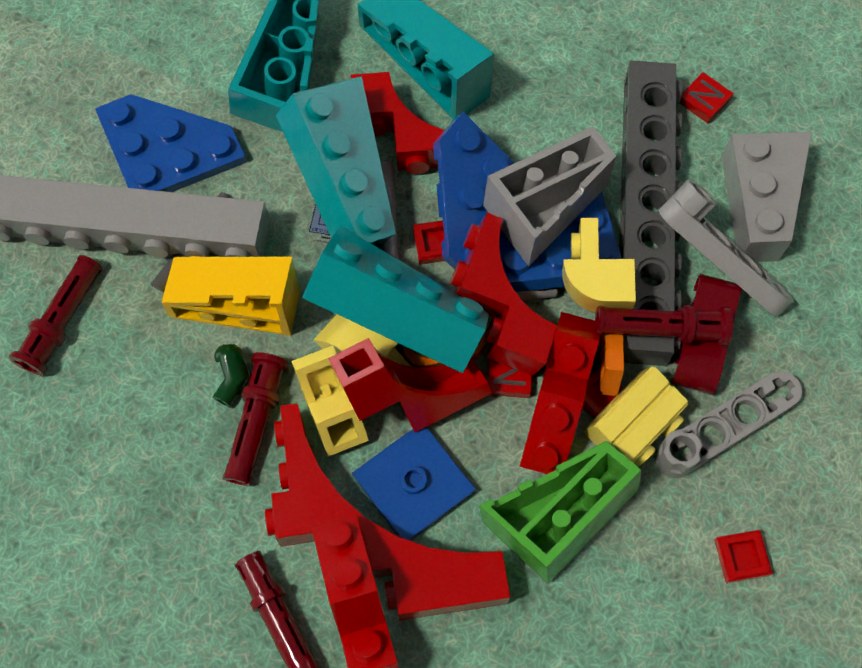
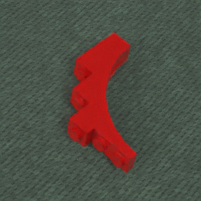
(424, 577)

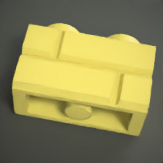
(639, 416)

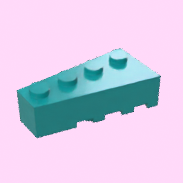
(431, 51)
(275, 61)
(340, 158)
(395, 300)

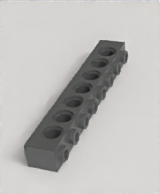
(645, 86)

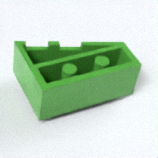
(563, 510)

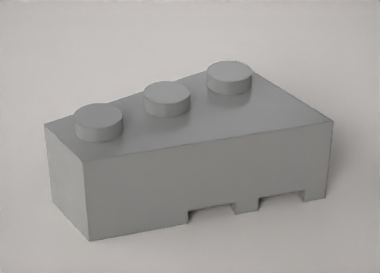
(764, 189)
(548, 190)

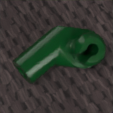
(235, 371)

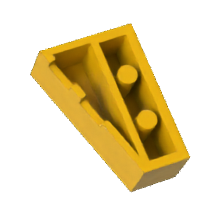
(234, 292)

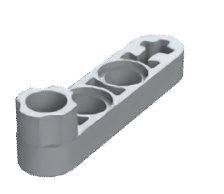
(686, 215)
(726, 421)

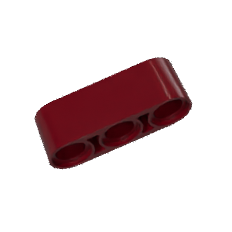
(703, 361)

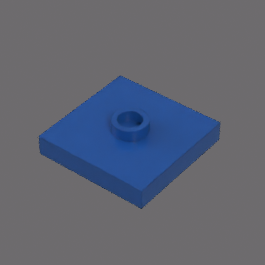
(413, 483)

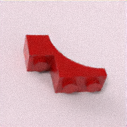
(412, 135)
(516, 332)
(422, 392)
(561, 394)
(353, 594)

